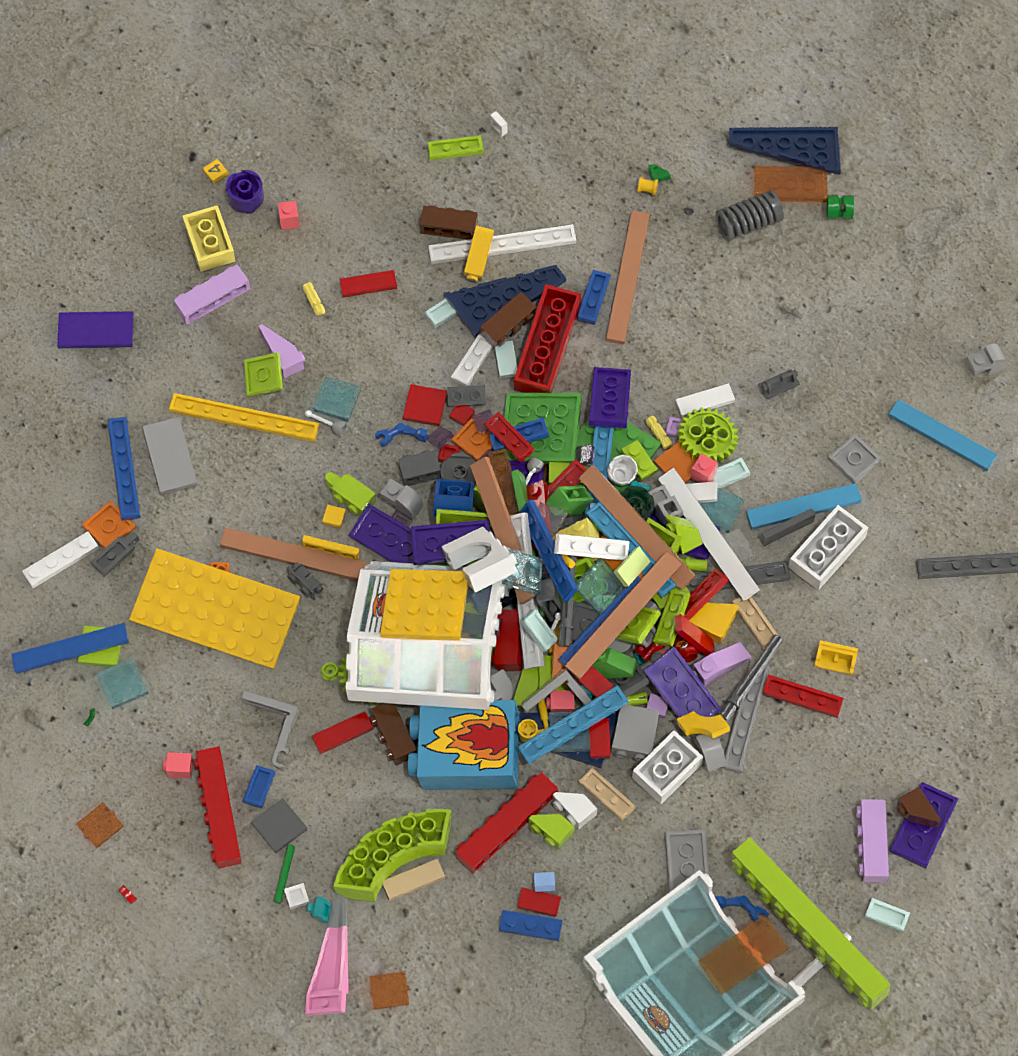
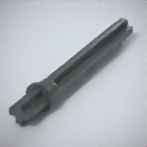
(567, 614)
(737, 697)

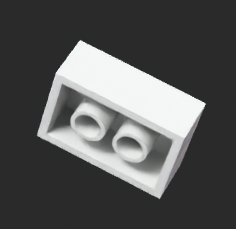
(667, 767)

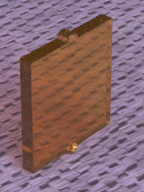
(99, 825)
(389, 990)

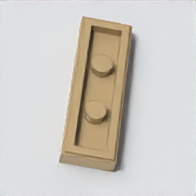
(755, 620)
(607, 794)
(413, 879)

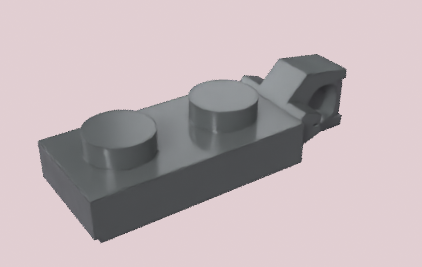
(115, 553)

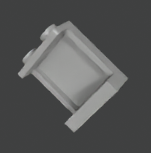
(635, 732)

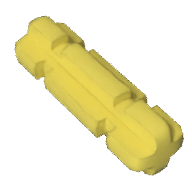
(313, 299)
(658, 432)

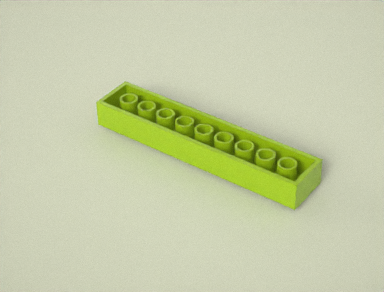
(810, 924)

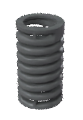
(749, 215)

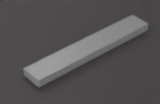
(744, 724)

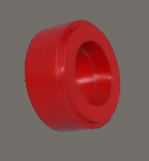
(127, 894)

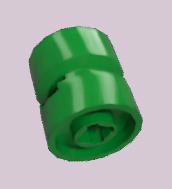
(833, 207)

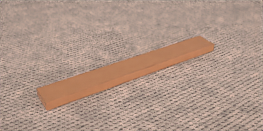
(628, 277)
(497, 512)
(633, 522)
(291, 554)
(622, 615)

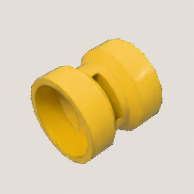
(527, 727)

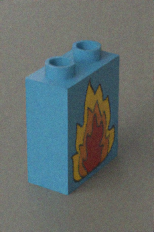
(466, 747)

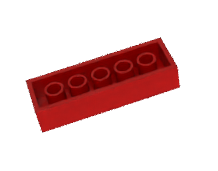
(547, 340)

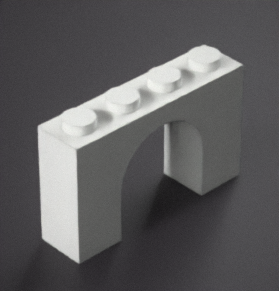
(479, 544)

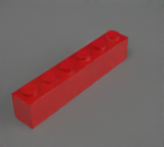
(218, 806)
(505, 823)

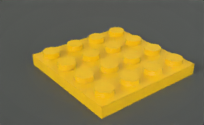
(424, 605)

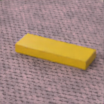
(331, 547)

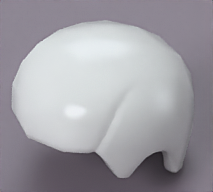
(622, 470)

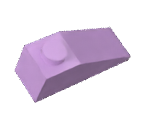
(290, 358)
(720, 663)

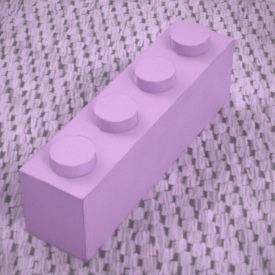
(211, 294)
(873, 840)

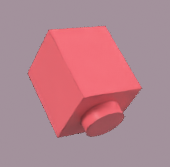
(288, 215)
(704, 469)
(560, 701)
(178, 765)

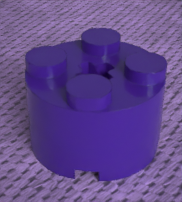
(245, 191)

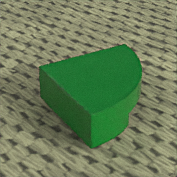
(658, 173)

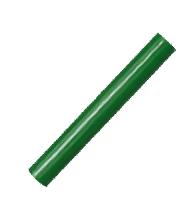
(284, 874)

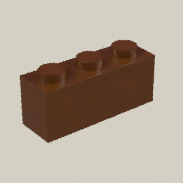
(448, 222)
(508, 320)
(392, 732)

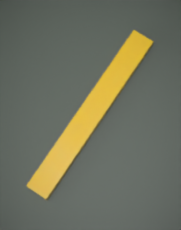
(244, 417)

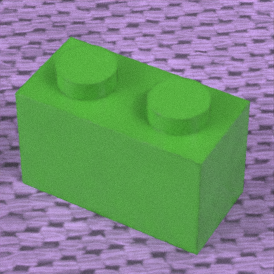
(571, 499)

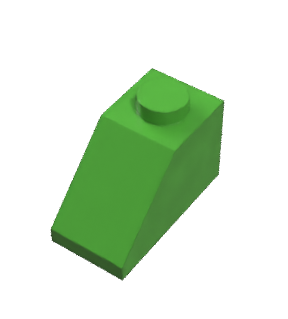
(615, 664)

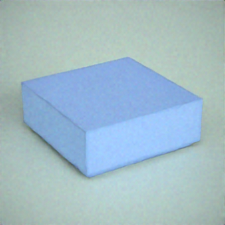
(544, 881)

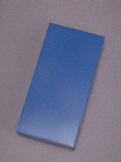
(259, 787)

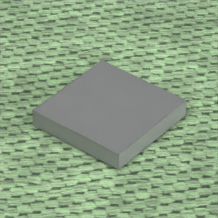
(854, 459)

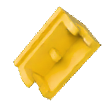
(836, 657)

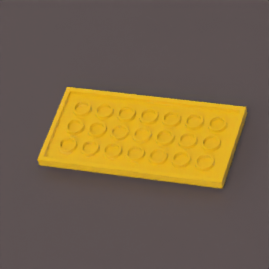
(215, 608)

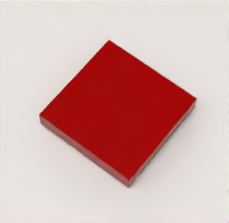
(425, 405)

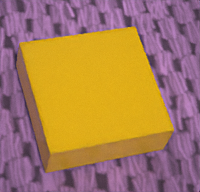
(334, 516)

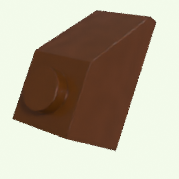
(917, 809)

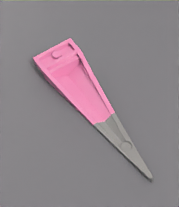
(330, 978)

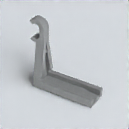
(551, 685)
(291, 713)

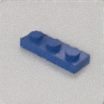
(594, 297)
(530, 431)
(530, 925)

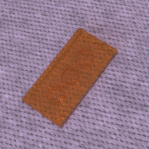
(791, 183)
(743, 955)

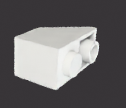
(576, 807)

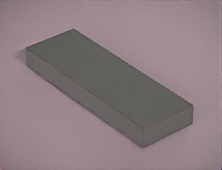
(788, 527)

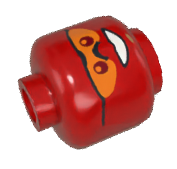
(685, 649)

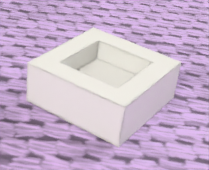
(498, 123)
(296, 896)

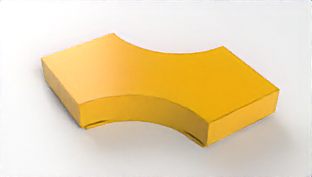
(696, 724)

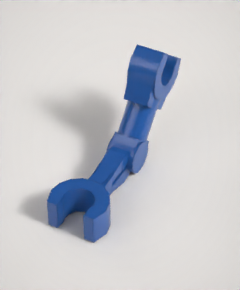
(420, 433)
(744, 902)

